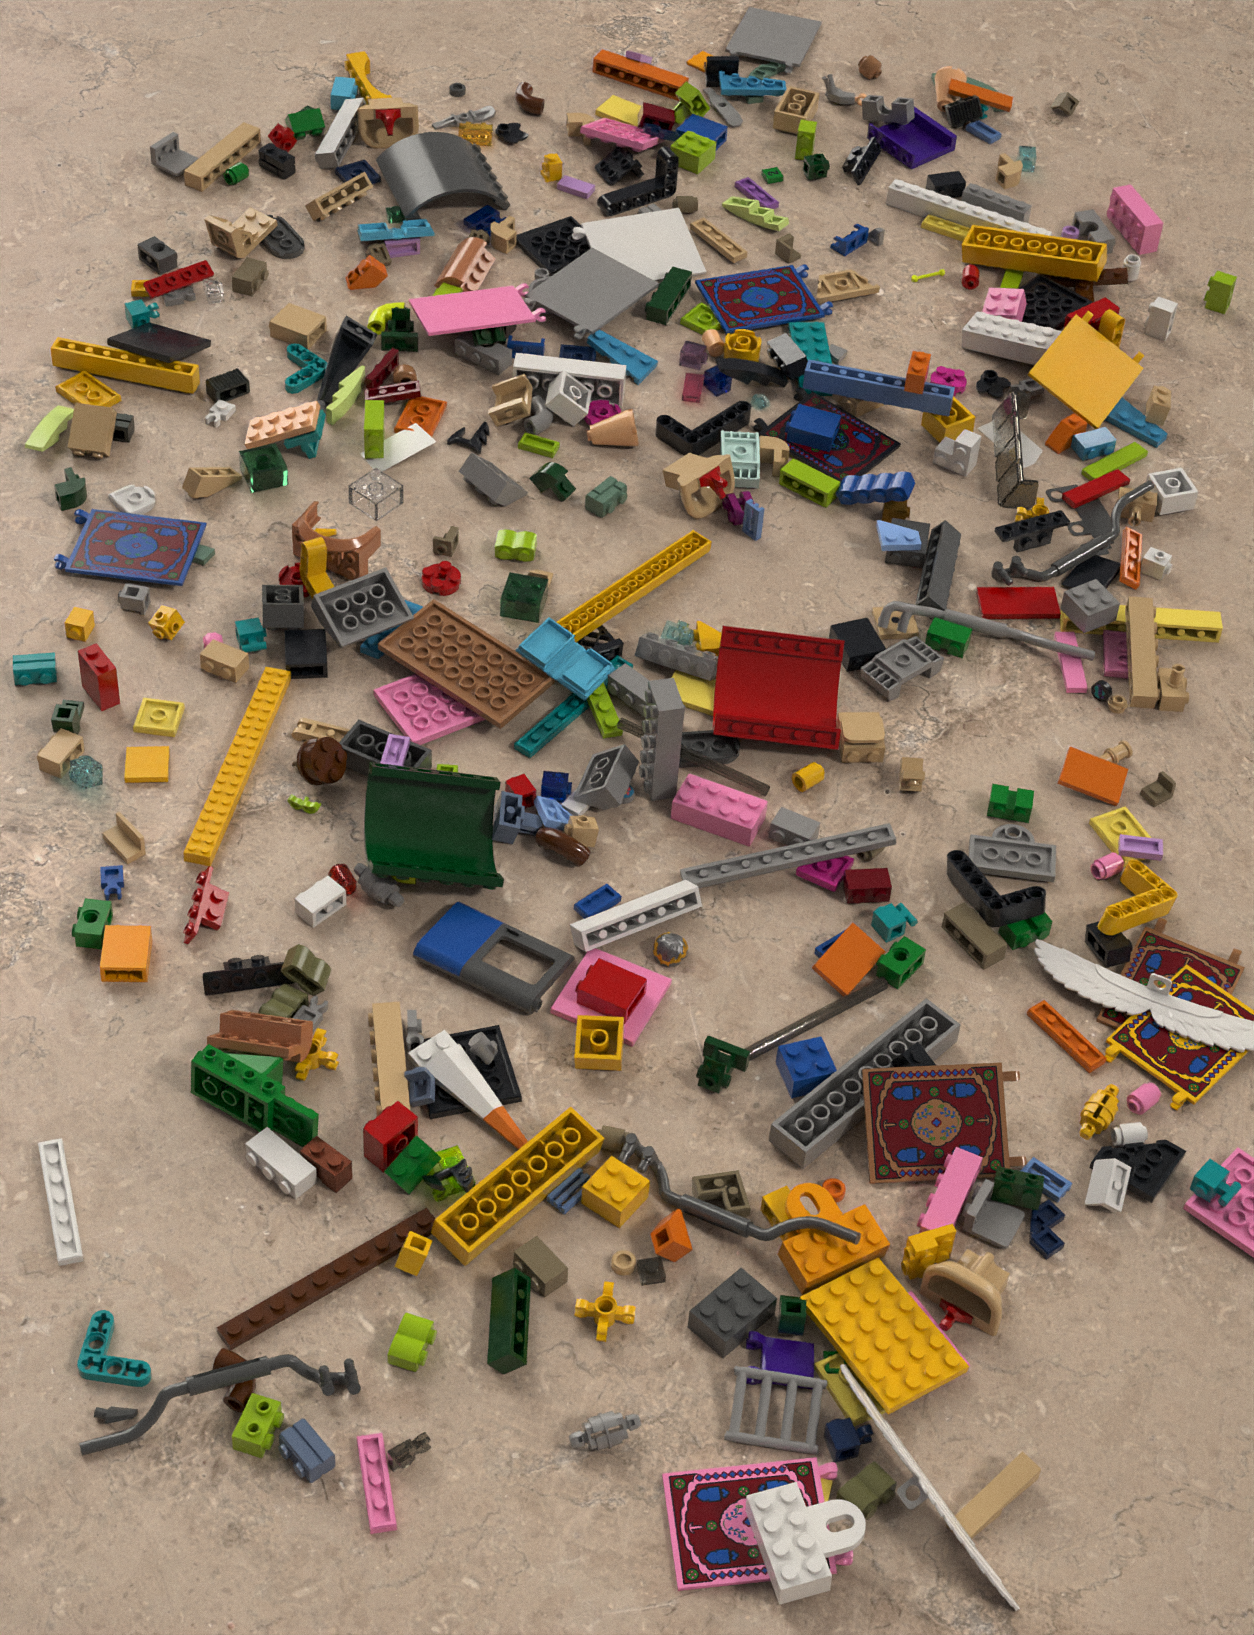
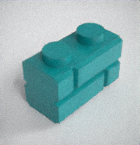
(34, 668)

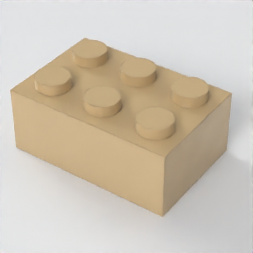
(795, 106)

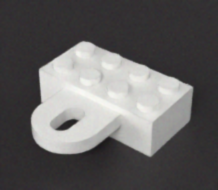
(797, 1540)

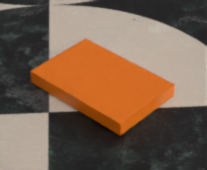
(424, 412)
(1093, 776)
(848, 959)

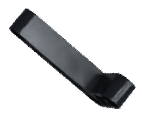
(645, 192)
(705, 435)
(994, 908)

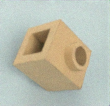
(582, 829)

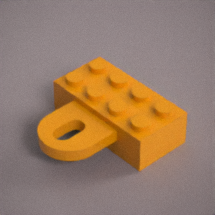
(819, 1257)

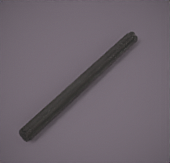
(704, 761)
(817, 1017)

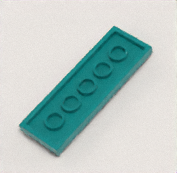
(813, 342)

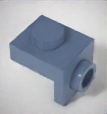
(421, 1086)

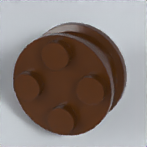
(321, 761)

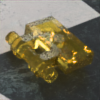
(476, 133)

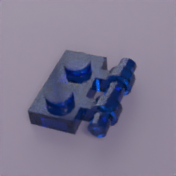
(482, 218)

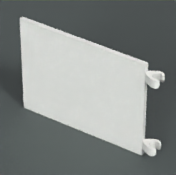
(645, 242)

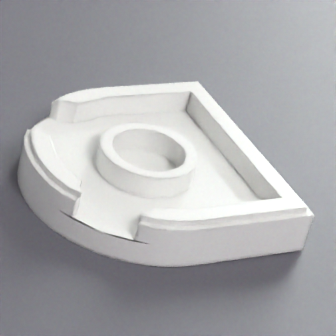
(133, 499)

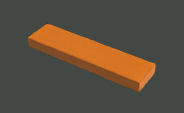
(985, 96)
(1131, 558)
(1066, 1036)

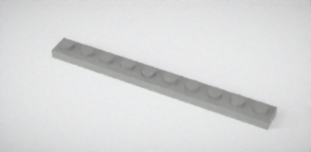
(790, 856)

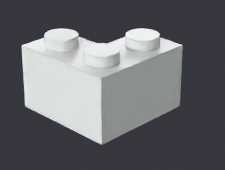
(958, 454)

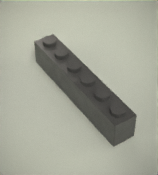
(939, 567)

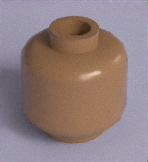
(870, 67)
(404, 373)

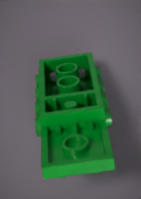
(251, 1092)

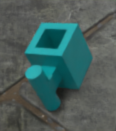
(250, 635)
(891, 921)
(1212, 1181)

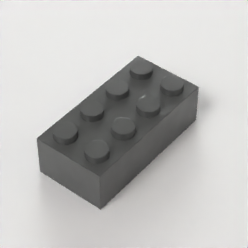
(367, 743)

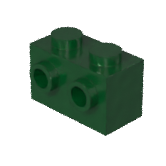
(1017, 1188)

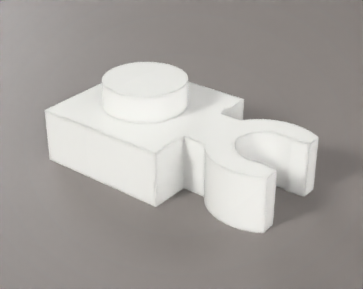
(220, 411)

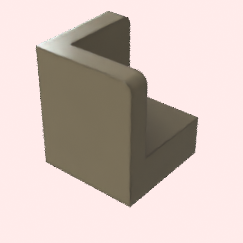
(1066, 103)
(785, 250)

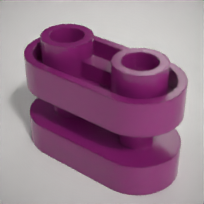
(732, 505)

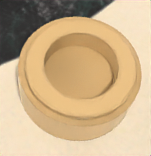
(623, 1262)

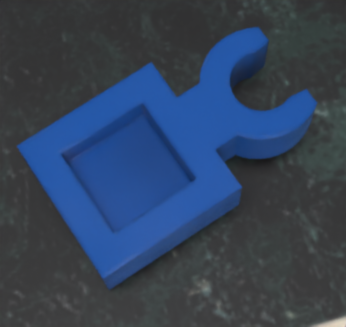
(112, 880)

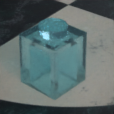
(1027, 156)

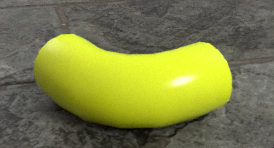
(381, 315)

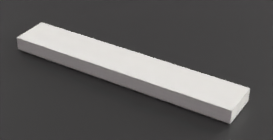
(60, 1202)

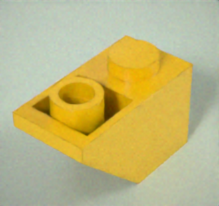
(706, 638)

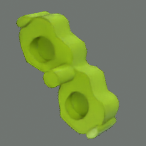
(307, 806)

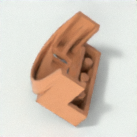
(344, 556)

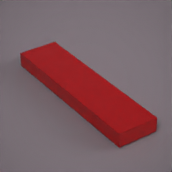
(1095, 488)

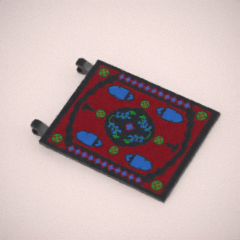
(854, 450)

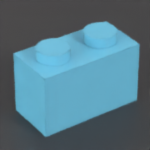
(342, 89)

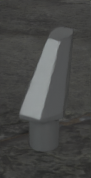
(115, 1414)

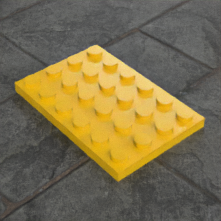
(883, 1335)

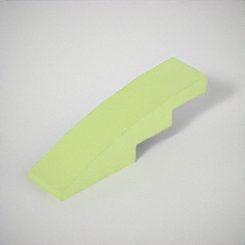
(752, 212)
(346, 396)
(49, 428)

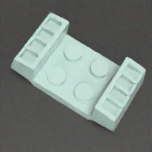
(744, 455)

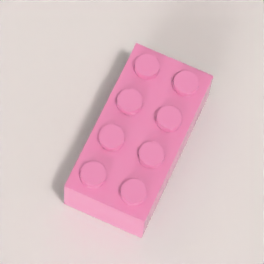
(1134, 219)
(719, 809)

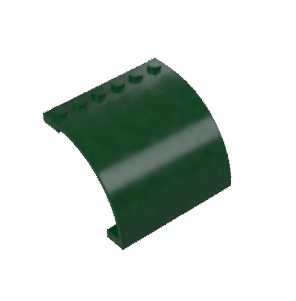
(430, 825)

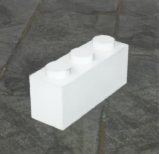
(280, 1163)

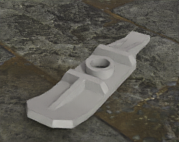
(724, 108)
(472, 116)

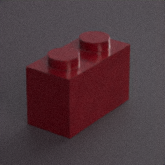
(656, 115)
(867, 885)

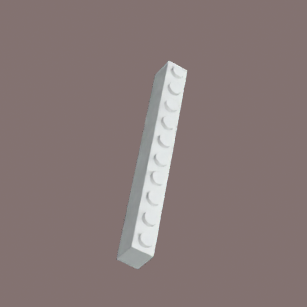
(925, 202)

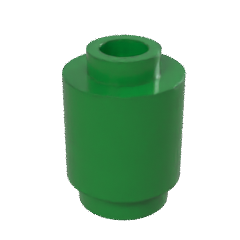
(236, 173)

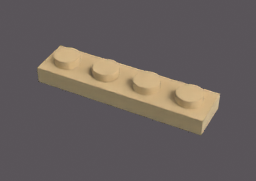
(718, 240)

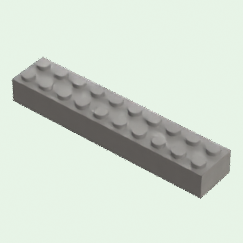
(839, 1100)

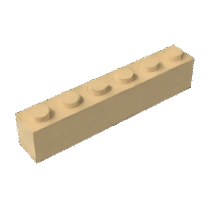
(222, 156)
(1142, 652)
(388, 1055)

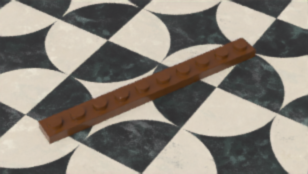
(323, 1281)

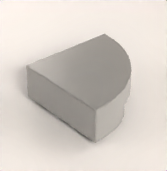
(876, 236)
(837, 353)

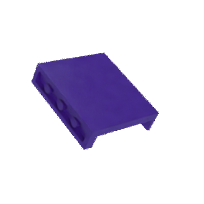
(915, 142)

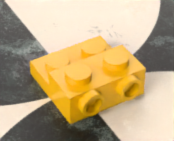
(926, 1249)

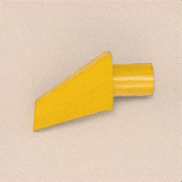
(326, 532)

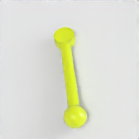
(915, 278)

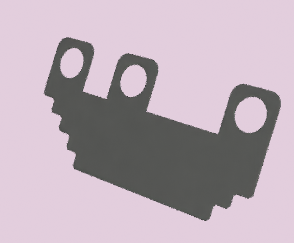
(1093, 515)

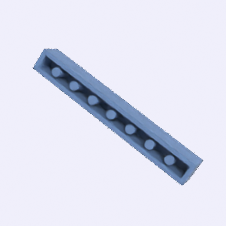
(876, 387)

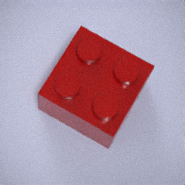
(389, 1135)

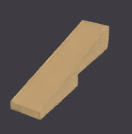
(998, 1494)

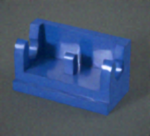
(852, 241)
(526, 347)

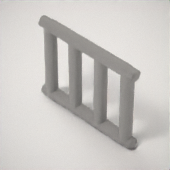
(792, 1382)

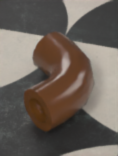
(526, 101)
(562, 844)
(237, 1394)

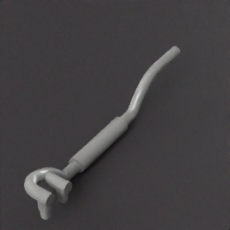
(978, 625)

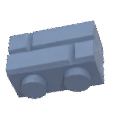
(306, 1451)

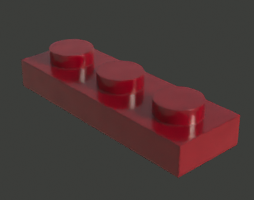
(383, 369)
(394, 392)

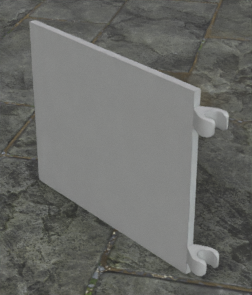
(773, 37)
(591, 291)

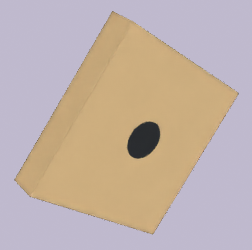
(891, 631)

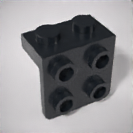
(617, 165)

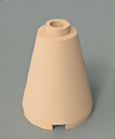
(942, 81)
(615, 430)

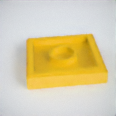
(147, 764)

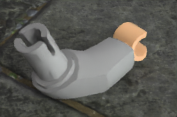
(837, 95)

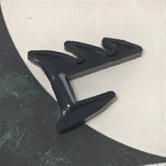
(475, 441)
(459, 1172)

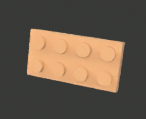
(282, 425)

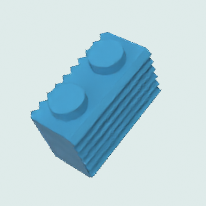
(1093, 443)

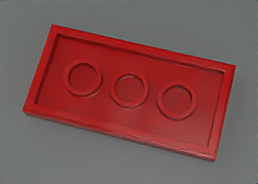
(1018, 603)

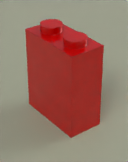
(99, 677)
(611, 990)

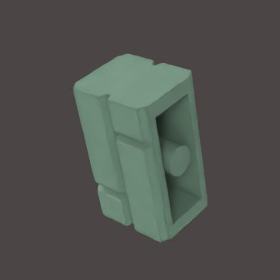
(606, 497)

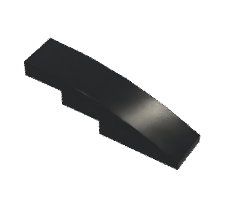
(748, 370)

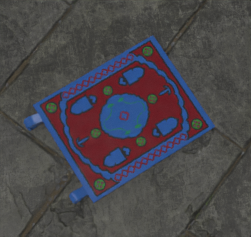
(761, 298)
(133, 547)

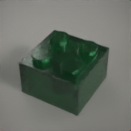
(263, 467)
(524, 597)

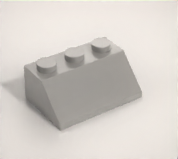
(491, 481)
(607, 778)

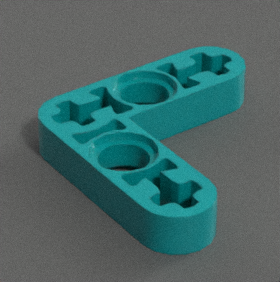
(314, 368)
(99, 1356)

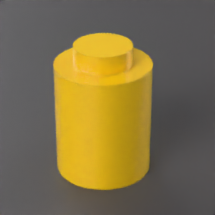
(808, 776)

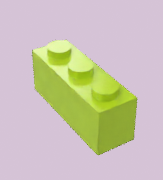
(809, 482)

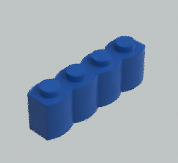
(875, 488)

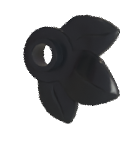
(510, 132)
(992, 384)

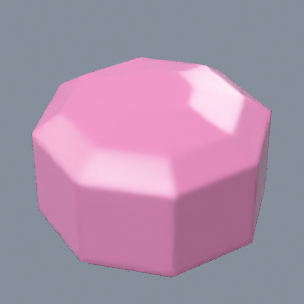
(210, 636)

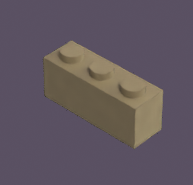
(974, 935)

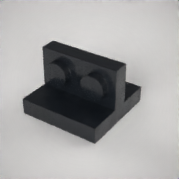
(714, 64)

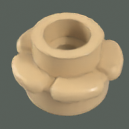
(1117, 704)

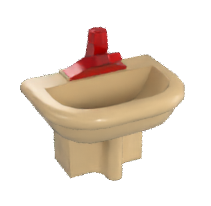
(387, 121)
(701, 482)
(967, 1291)

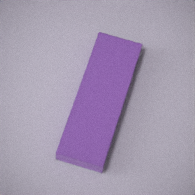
(755, 192)

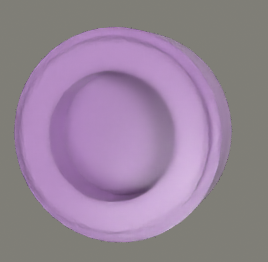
(1070, 232)

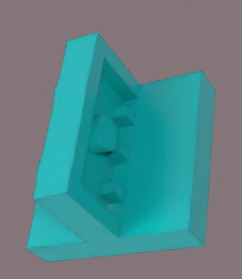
(308, 441)

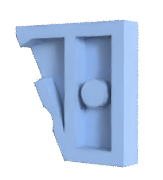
(897, 538)
(551, 813)

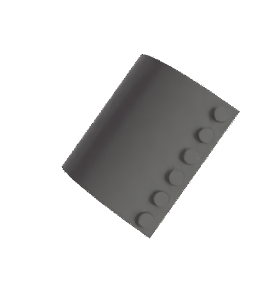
(435, 166)

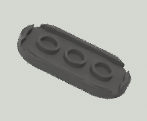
(284, 240)
(717, 747)

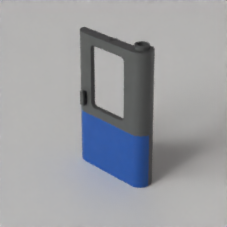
(467, 936)

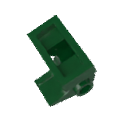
(400, 335)
(718, 1066)

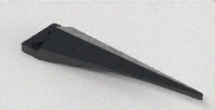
(348, 350)

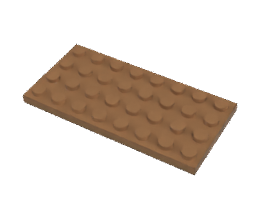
(466, 663)

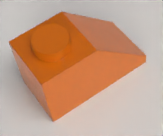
(1062, 435)

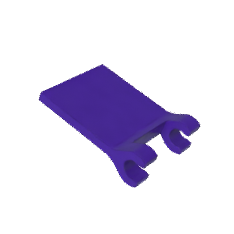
(782, 1356)

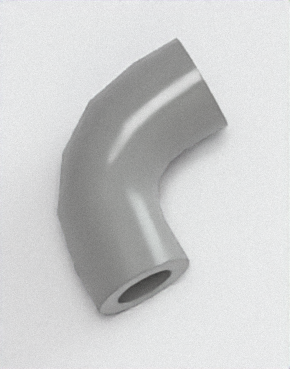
(542, 417)

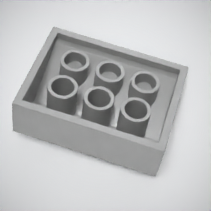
(361, 608)

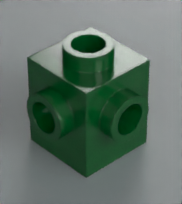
(815, 166)

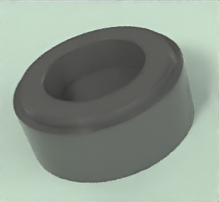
(457, 89)

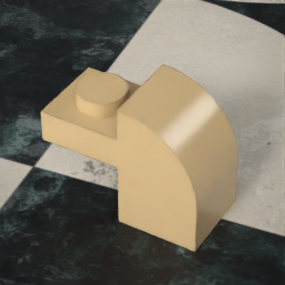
(573, 125)
(1008, 172)
(504, 235)
(774, 452)
(911, 774)

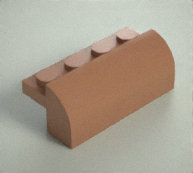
(467, 265)
(263, 1035)

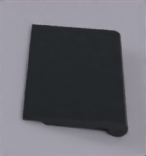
(1093, 568)

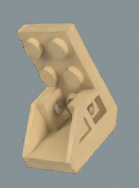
(242, 235)

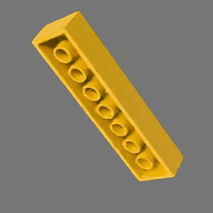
(1034, 253)
(517, 1186)

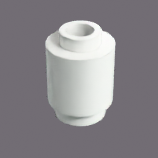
(1132, 263)
(1128, 1133)

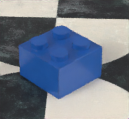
(804, 1065)

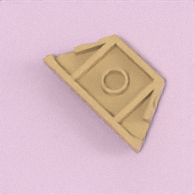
(842, 286)

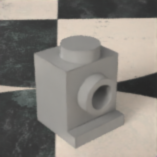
(134, 598)

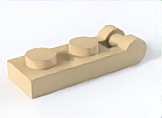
(317, 730)

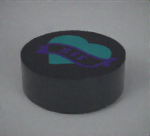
(1101, 690)

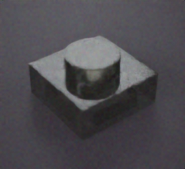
(651, 1271)

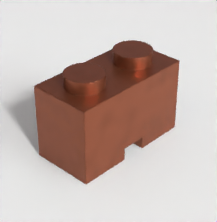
(330, 1165)

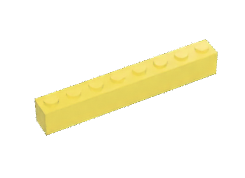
(1171, 624)

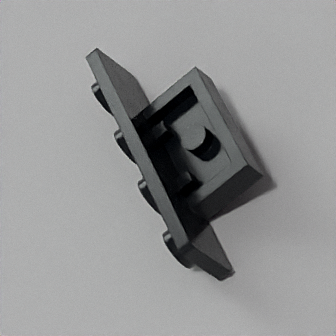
(861, 160)
(1032, 531)
(244, 975)

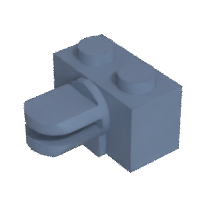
(512, 819)

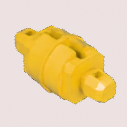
(1099, 1111)

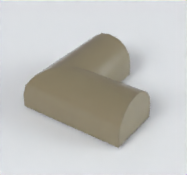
(725, 1186)

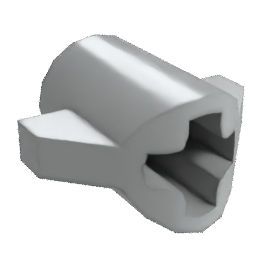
(483, 1047)

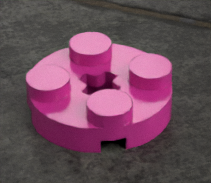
(955, 377)
(600, 407)

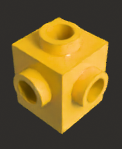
(166, 622)

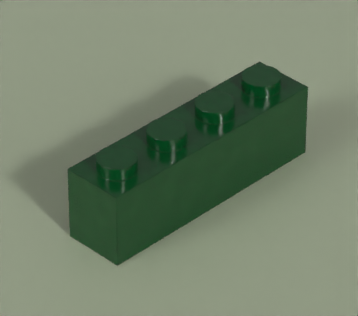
(668, 295)
(509, 1321)

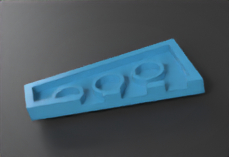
(750, 86)

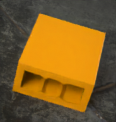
(126, 953)

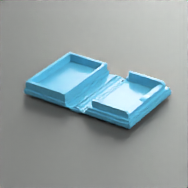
(409, 229)
(561, 658)

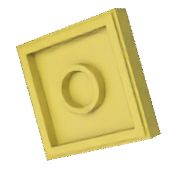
(159, 717)

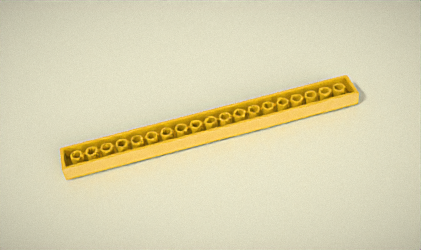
(635, 585)
(237, 767)

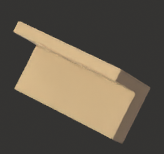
(125, 840)

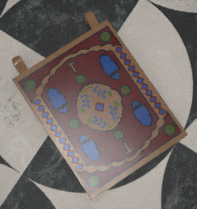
(1166, 957)
(927, 1112)

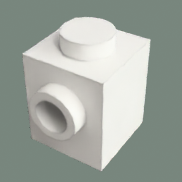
(1156, 563)

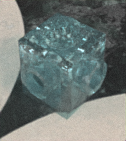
(679, 632)
(86, 772)

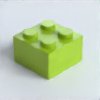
(694, 151)

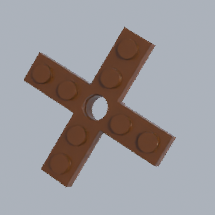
(1085, 288)

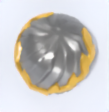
(670, 949)

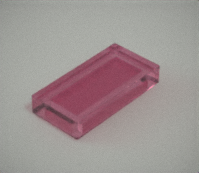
(692, 387)

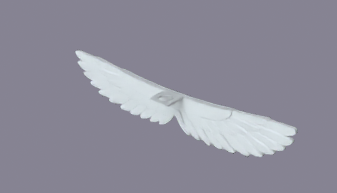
(1135, 998)
(925, 1487)

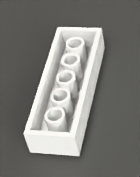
(1007, 338)
(603, 379)

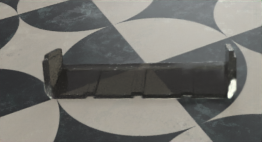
(1012, 488)

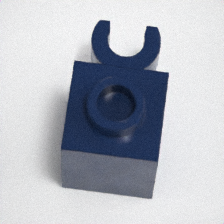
(844, 1440)

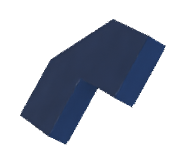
(655, 130)
(1041, 1235)

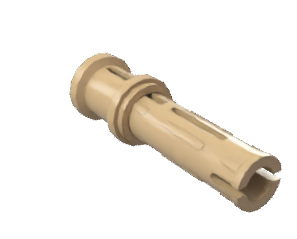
(1117, 753)

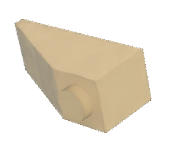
(209, 480)

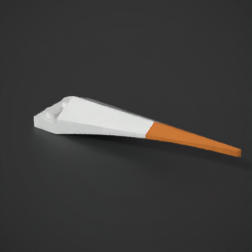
(463, 1081)

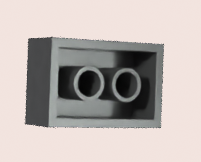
(282, 607)
(731, 1312)

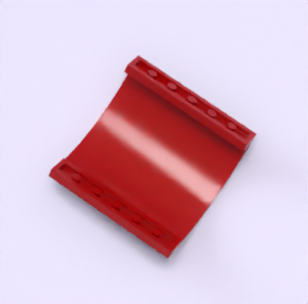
(777, 687)

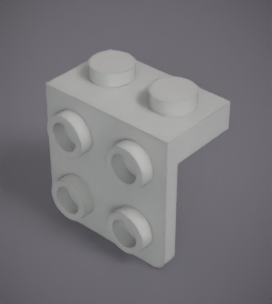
(169, 157)
(991, 1219)

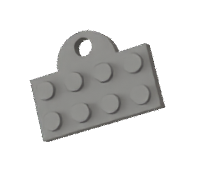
(1013, 855)

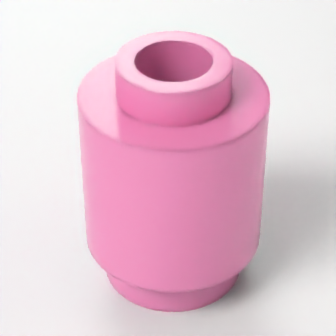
(1107, 866)
(1143, 1098)

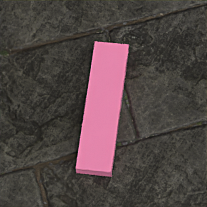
(1070, 665)
(376, 1483)

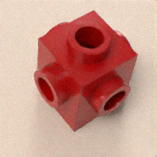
(282, 137)

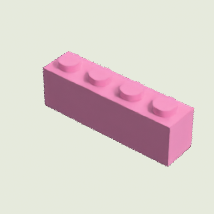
(951, 1190)

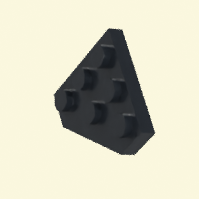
(1149, 1165)

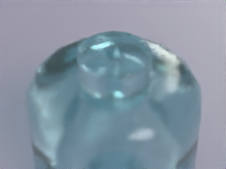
(759, 401)

